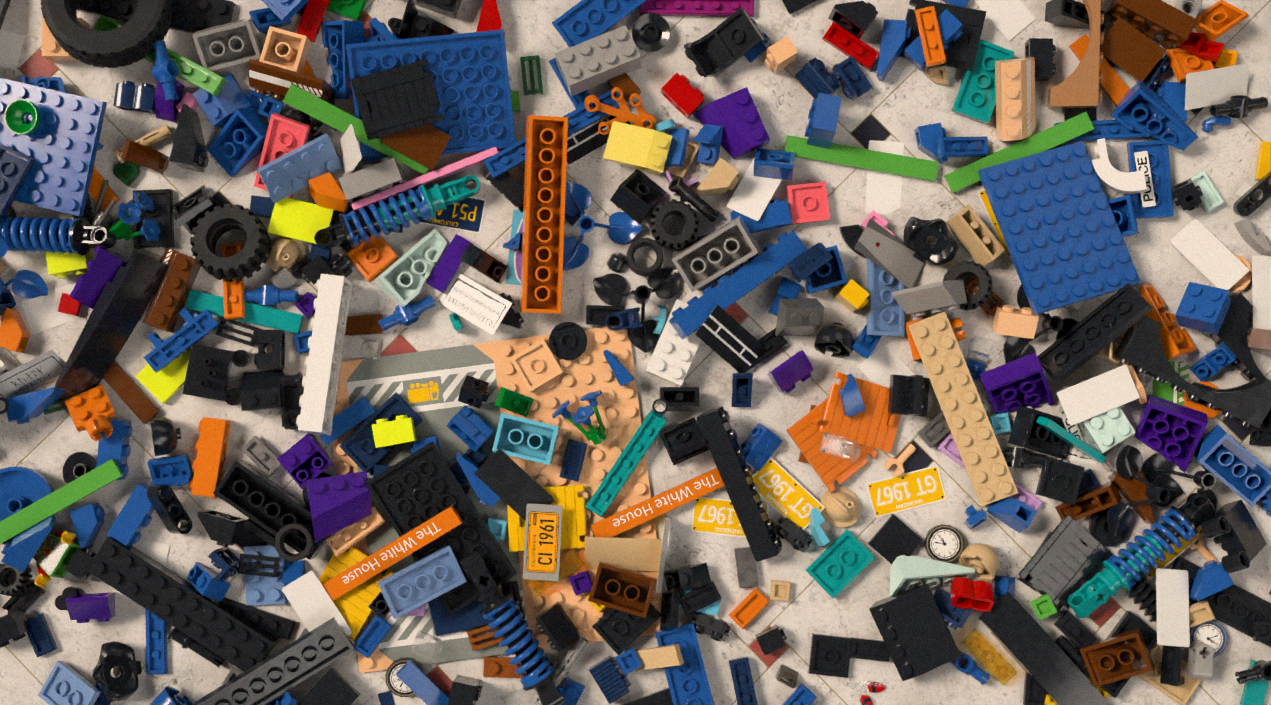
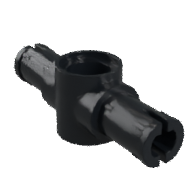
(1238, 106)
(1020, 457)
(1256, 672)

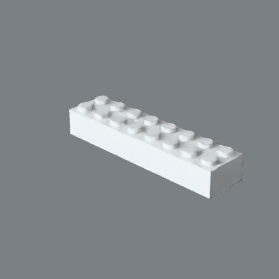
(324, 355)

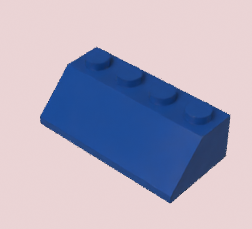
(1234, 465)

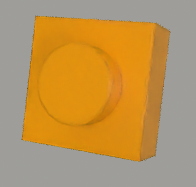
(1227, 59)

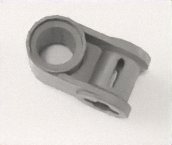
(1200, 662)

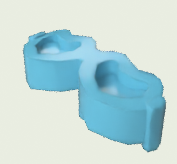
(662, 319)

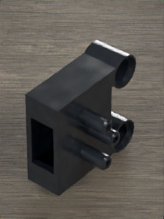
(210, 372)
(1237, 533)

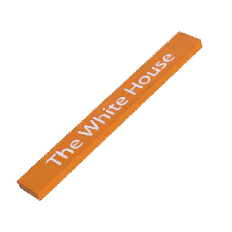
(658, 504)
(392, 553)

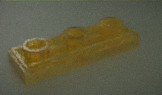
(568, 563)
(996, 665)

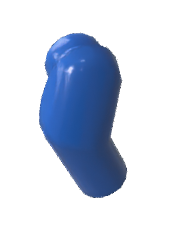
(1217, 120)

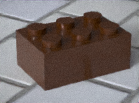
(622, 589)

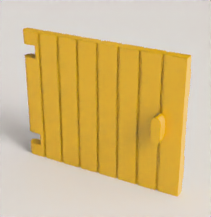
(572, 519)
(355, 602)

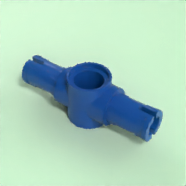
(165, 71)
(270, 295)
(408, 314)
(970, 668)

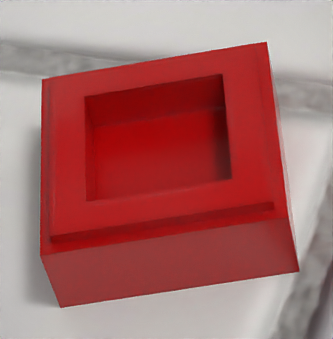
(69, 305)

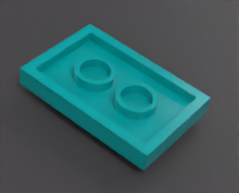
(839, 563)

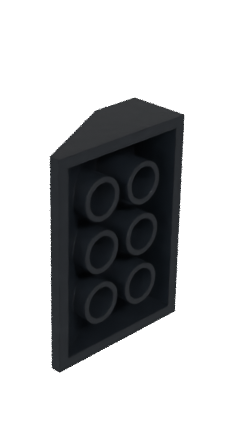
(914, 631)

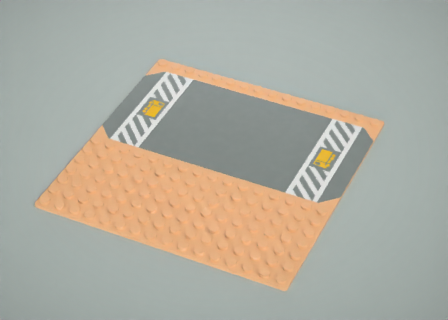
(431, 387)

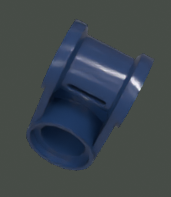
(625, 320)

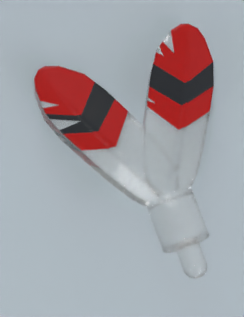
(861, 688)

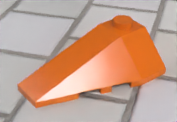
(1174, 340)

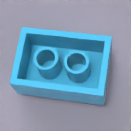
(526, 438)

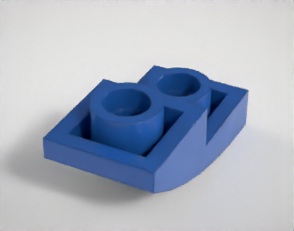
(1212, 362)

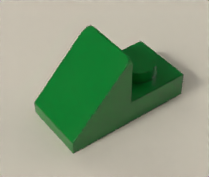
(514, 402)

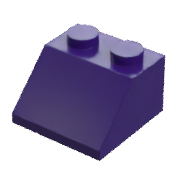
(791, 371)
(91, 606)

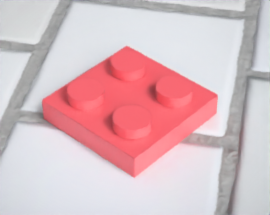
(808, 203)

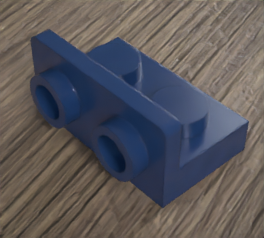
(226, 560)

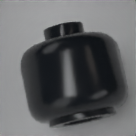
(617, 262)

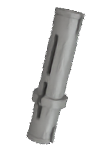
(580, 644)

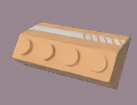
(1015, 98)

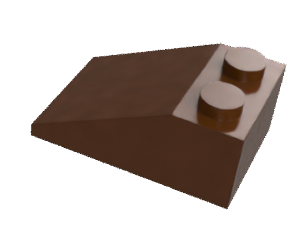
(1117, 658)

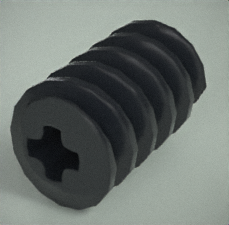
(1147, 596)

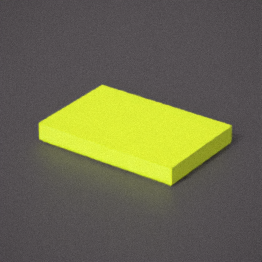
(299, 220)
(168, 380)

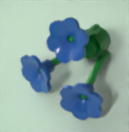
(131, 213)
(583, 415)

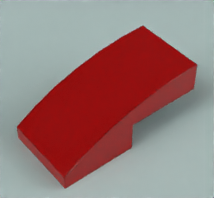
(1202, 48)

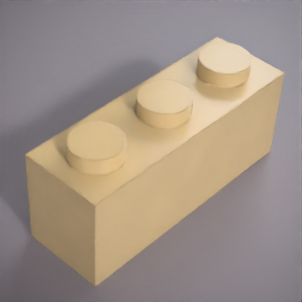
(975, 235)

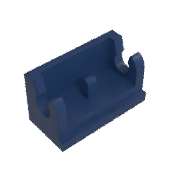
(809, 261)

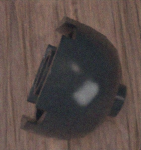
(835, 339)
(164, 435)

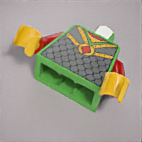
(54, 556)

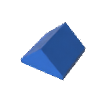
(774, 164)
(1124, 215)

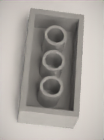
(598, 60)
(716, 254)

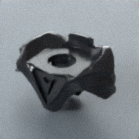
(930, 240)
(125, 668)

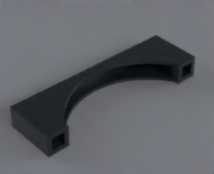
(1234, 335)
(1144, 348)

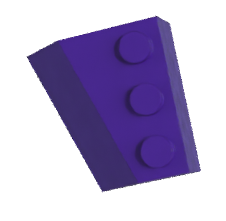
(741, 121)
(99, 271)
(1017, 385)
(1171, 429)
(337, 502)

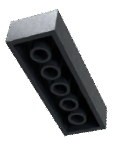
(266, 504)

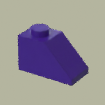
(166, 109)

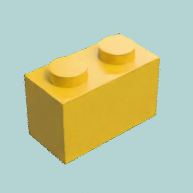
(852, 296)

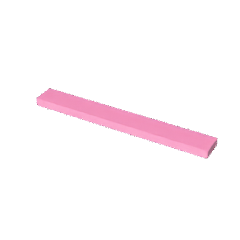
(426, 179)

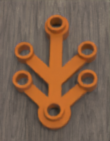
(622, 114)

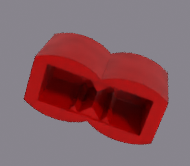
(972, 594)

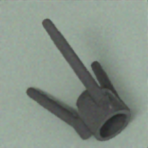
(103, 217)

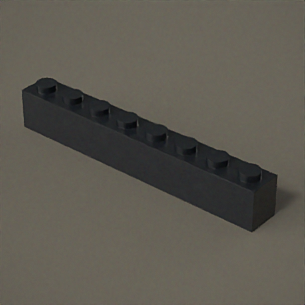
(739, 483)

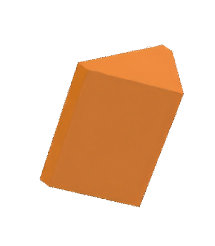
(1218, 20)

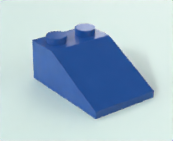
(239, 140)

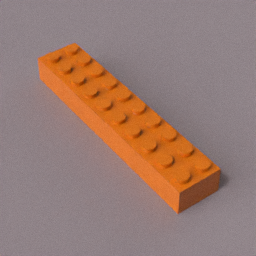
(543, 214)

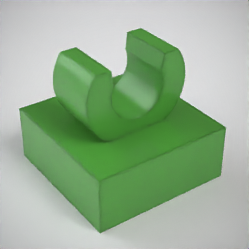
(1043, 606)

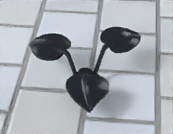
(664, 283)
(1017, 346)
(1158, 465)
(1161, 492)

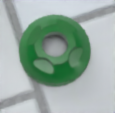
(15, 115)

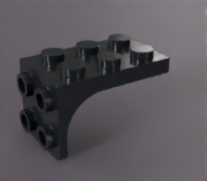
(724, 44)

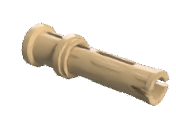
(147, 140)

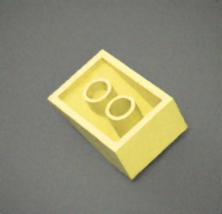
(637, 147)

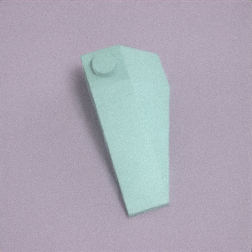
(407, 275)
(914, 571)

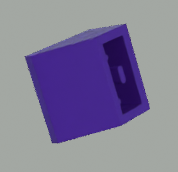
(305, 460)

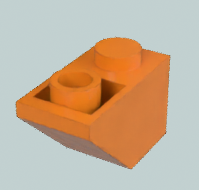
(327, 193)
(13, 331)

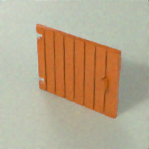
(868, 426)
(809, 440)

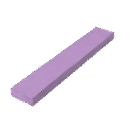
(950, 449)

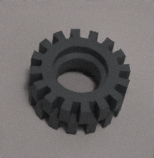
(19, 585)

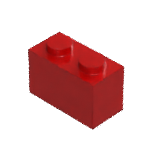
(682, 95)

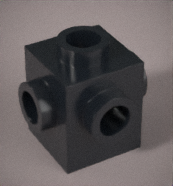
(1184, 189)
(474, 392)

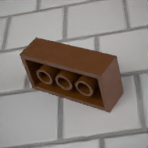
(1154, 19)

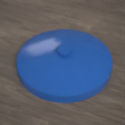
(20, 489)

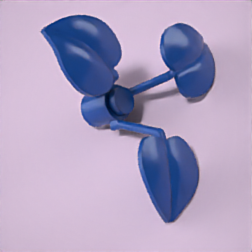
(621, 227)
(26, 282)

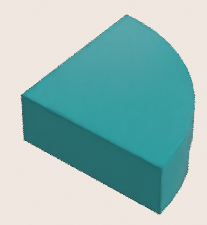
(456, 322)

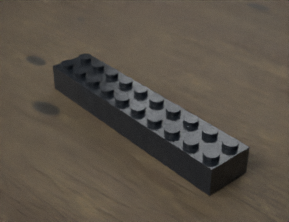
(181, 604)

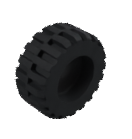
(215, 225)

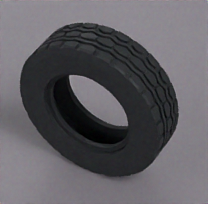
(111, 47)

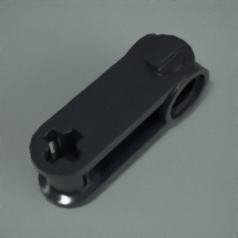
(290, 398)

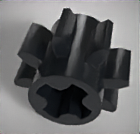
(341, 265)

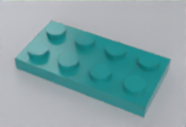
(977, 90)

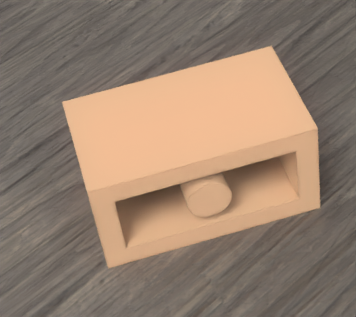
(780, 55)
(1015, 321)

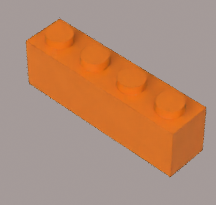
(211, 456)

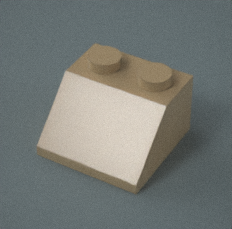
(719, 179)

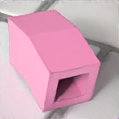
(188, 100)

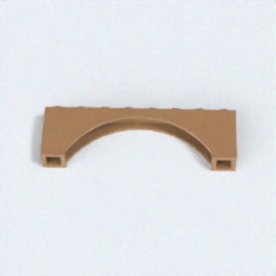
(1082, 86)

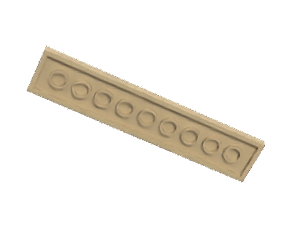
(963, 408)

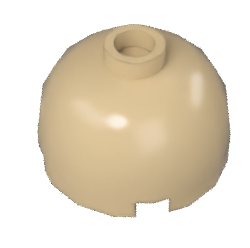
(981, 558)

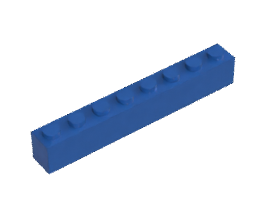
(738, 284)

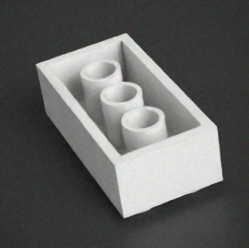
(672, 354)

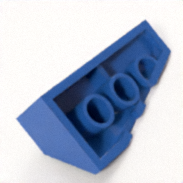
(335, 37)
(1150, 115)

